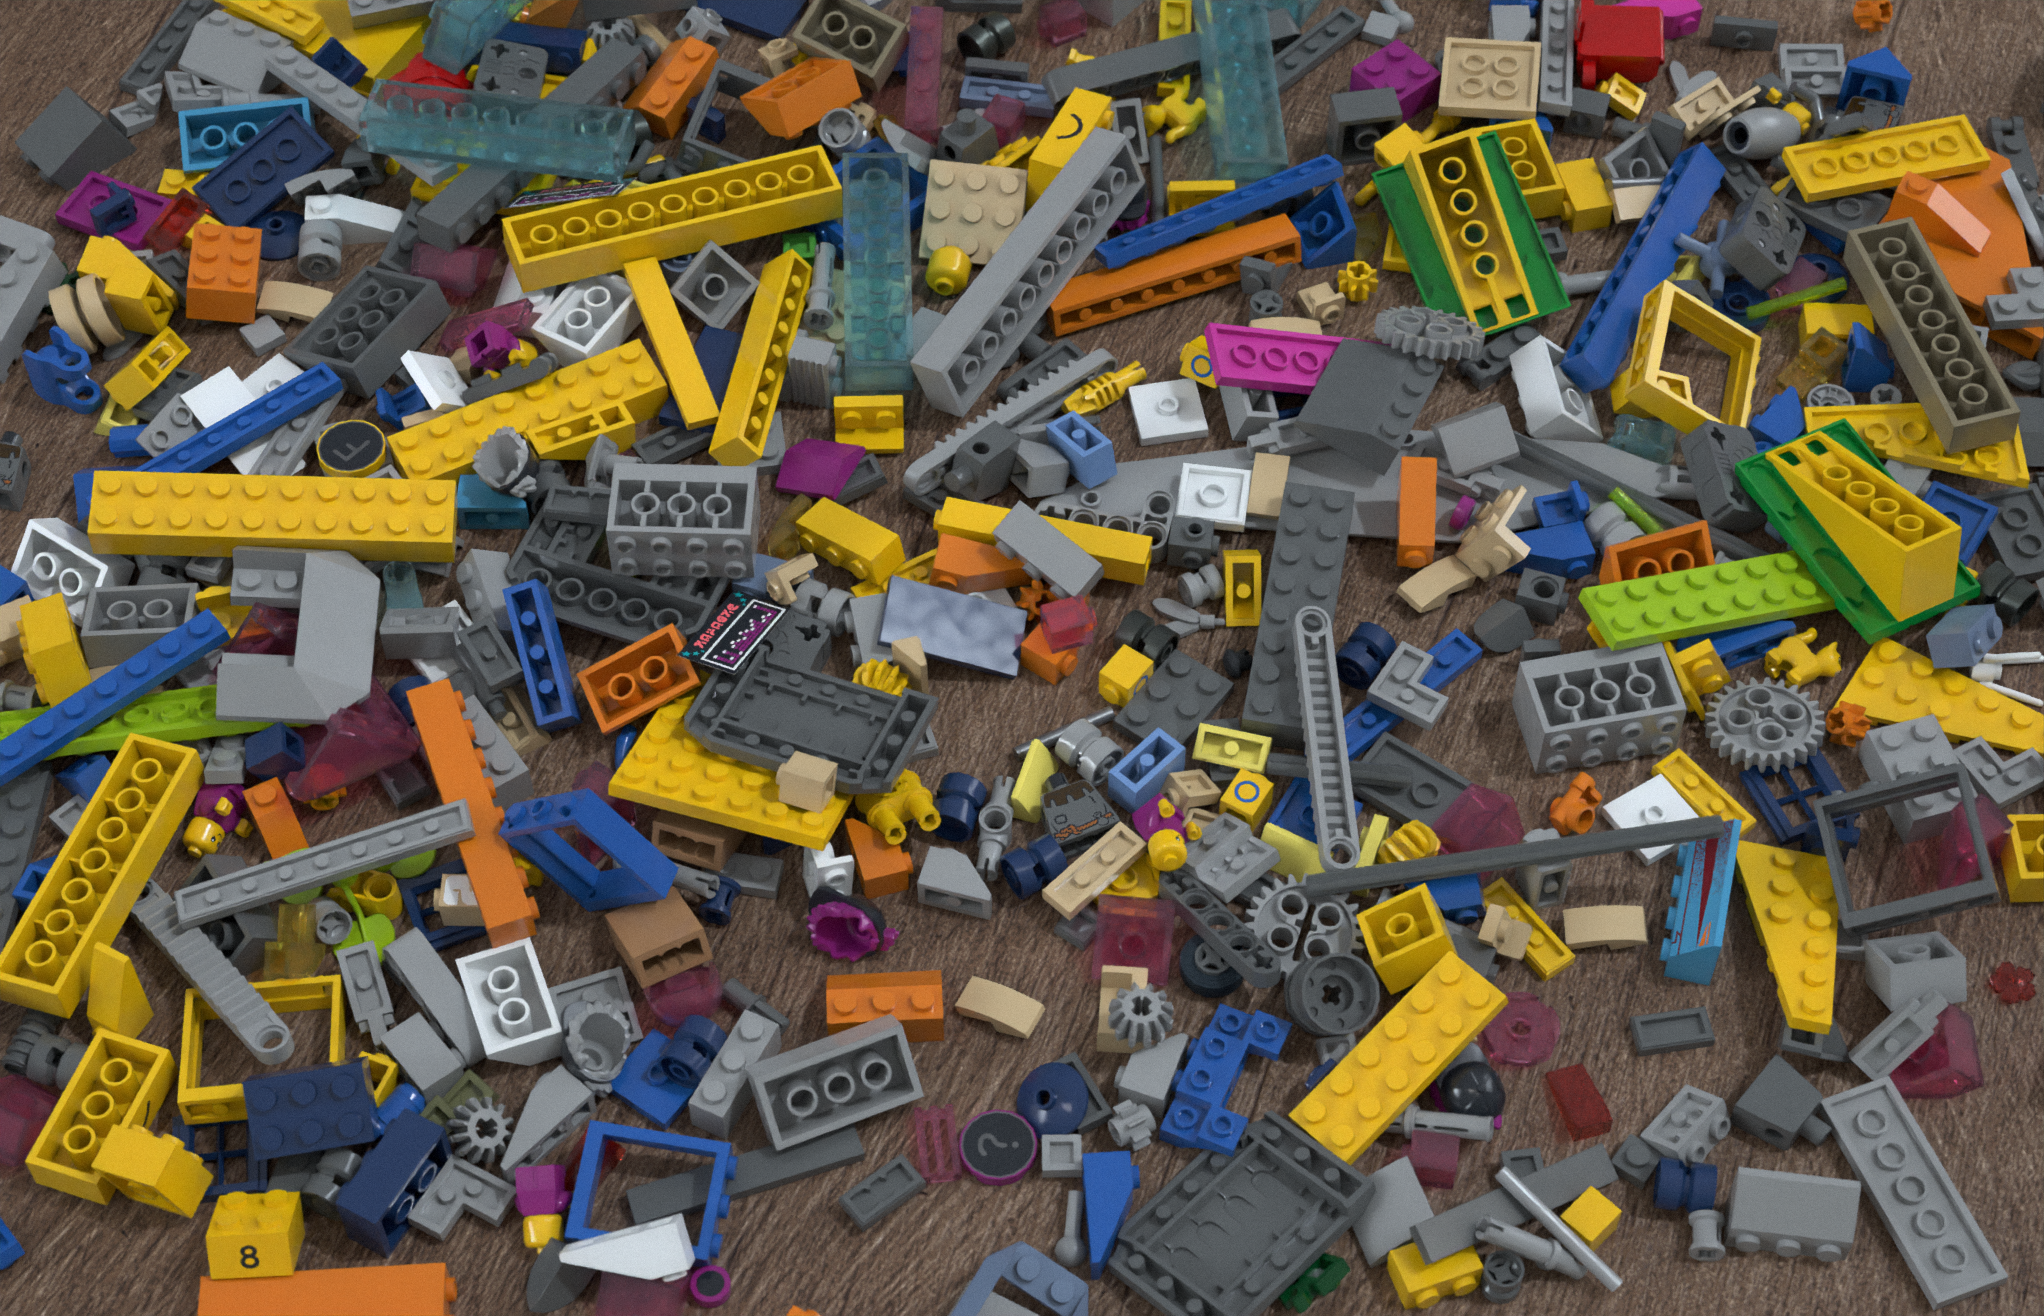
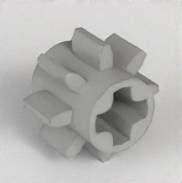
(1132, 1125)

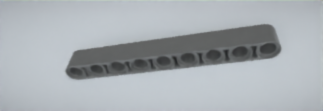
(1148, 63)

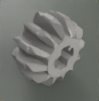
(604, 29)
(1153, 1016)
(465, 1130)

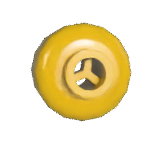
(948, 270)

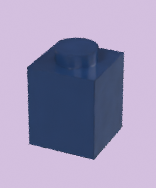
(274, 752)

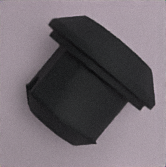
(1237, 662)

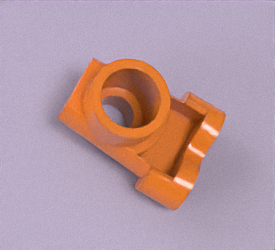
(1577, 807)

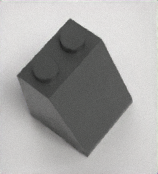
(72, 141)

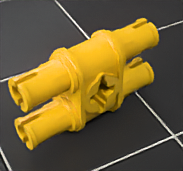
(905, 802)

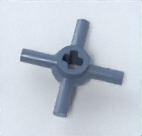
(1712, 262)

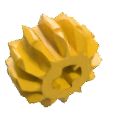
(881, 677)
(1409, 842)

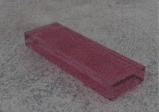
(511, 316)

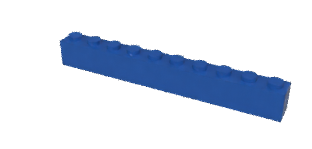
(1642, 266)

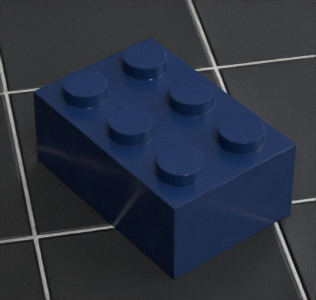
(311, 1108)
(392, 1182)

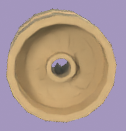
(86, 314)

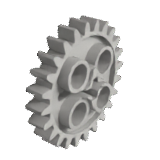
(1429, 332)
(1764, 724)
(1271, 922)

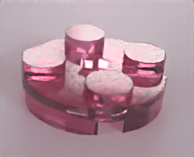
(1526, 1049)

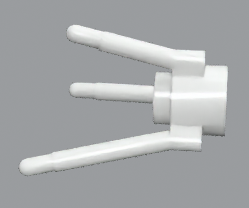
(1991, 668)

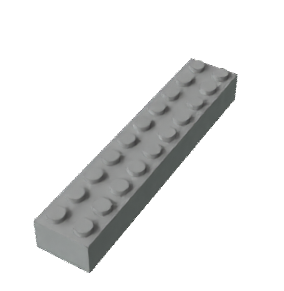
(1028, 272)

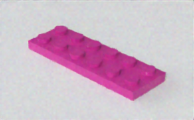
(1269, 357)

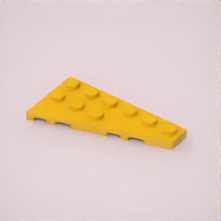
(1907, 433)
(1904, 686)
(1797, 924)

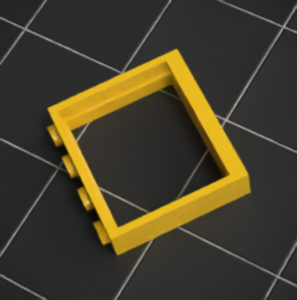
(1743, 346)
(227, 1102)

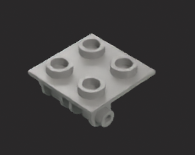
(169, 427)

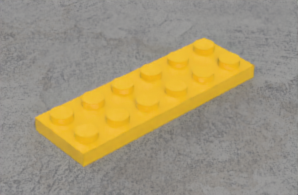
(1884, 156)
(1398, 1058)

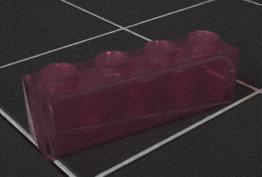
(924, 72)

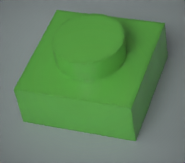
(802, 244)

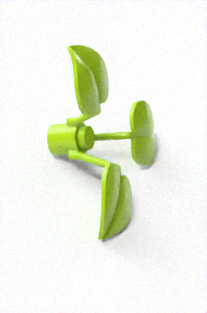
(377, 926)

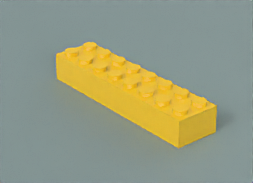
(446, 444)
(99, 874)

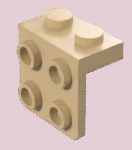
(1710, 107)
(1488, 544)

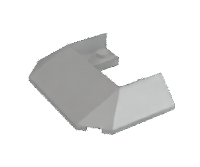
(333, 636)

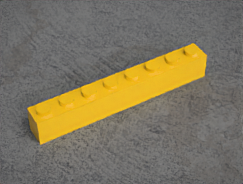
(761, 361)

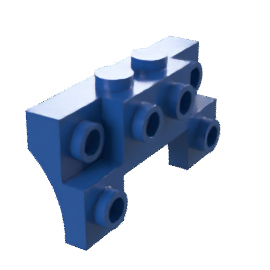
(1214, 1067)

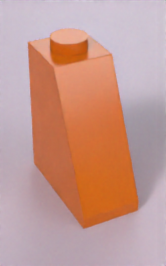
(1416, 511)

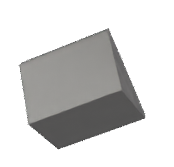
(1634, 158)
(713, 286)
(1476, 439)
(420, 632)

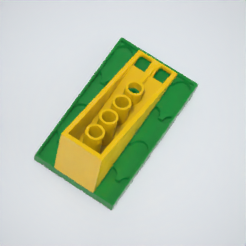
(1470, 233)
(1859, 531)

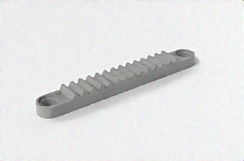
(1035, 404)
(1325, 739)
(212, 976)

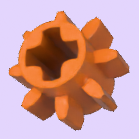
(1872, 14)
(1031, 595)
(1847, 724)

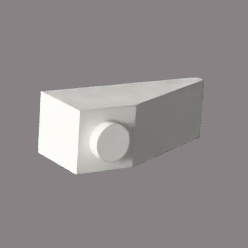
(357, 218)
(639, 1251)

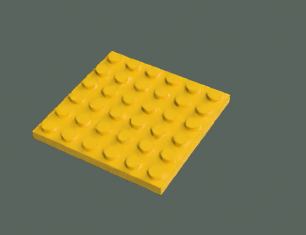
(683, 777)

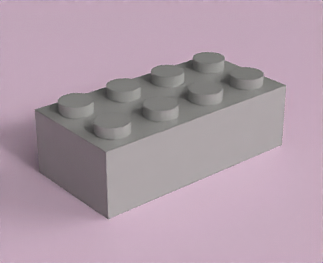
(834, 1081)

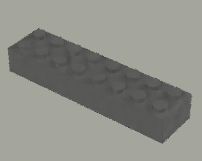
(1302, 573)

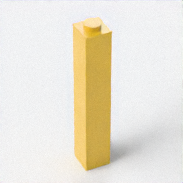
(1121, 553)

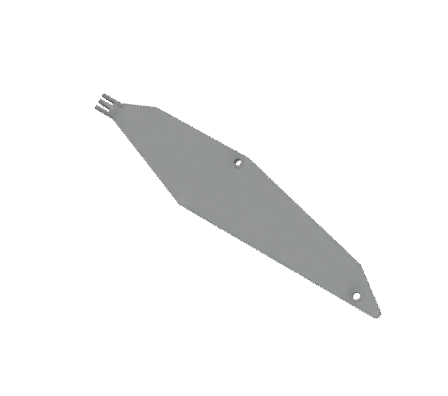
(1377, 494)

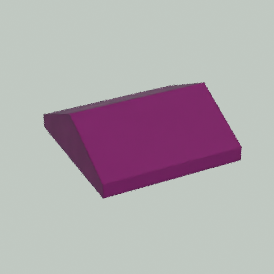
(818, 468)

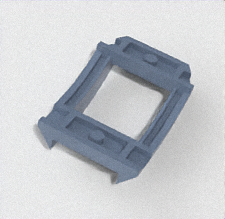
(1031, 1274)

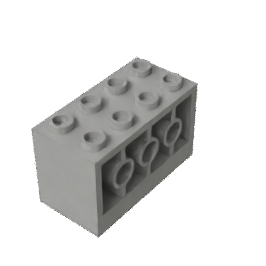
(683, 520)
(1598, 707)

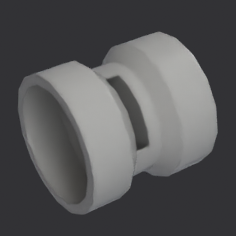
(1200, 586)
(332, 921)

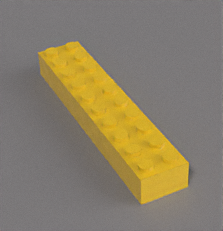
(672, 218)
(219, 511)

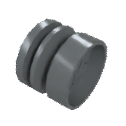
(1351, 1000)

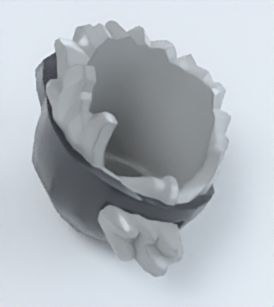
(507, 463)
(594, 1044)

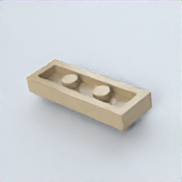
(1094, 870)

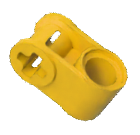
(368, 892)

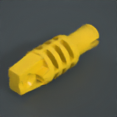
(1103, 390)

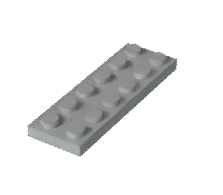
(1912, 1193)

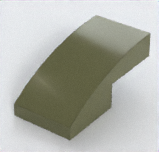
(468, 1086)

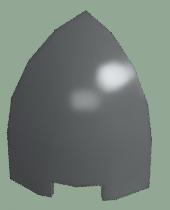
(1503, 626)
(554, 1282)

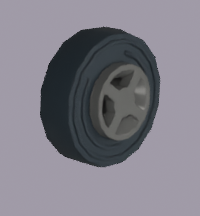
(1206, 981)

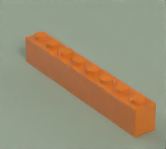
(1171, 274)
(458, 775)

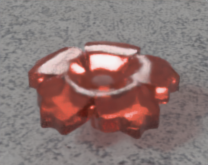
(2013, 984)

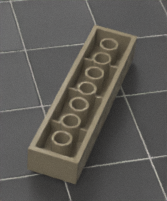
(1931, 335)

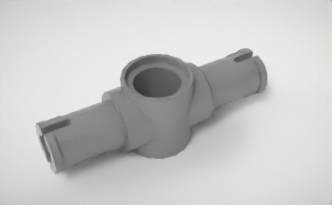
(995, 841)

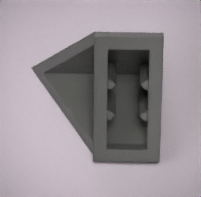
(1814, 1044)

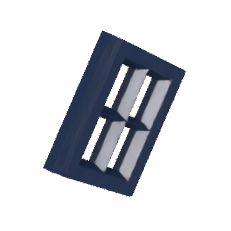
(1770, 807)
(430, 880)
(256, 1171)

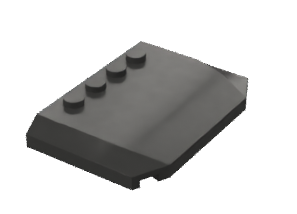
(785, 708)
(1240, 1226)

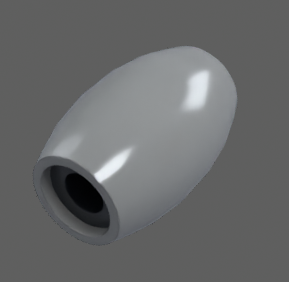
(1761, 133)

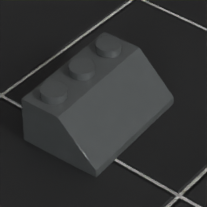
(242, 934)

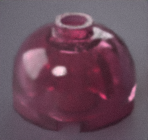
(686, 993)

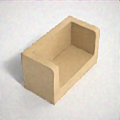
(1111, 981)

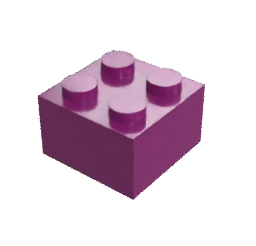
(1399, 67)

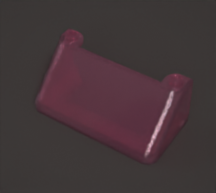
(353, 740)

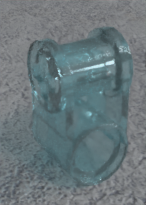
(1644, 438)
(401, 586)

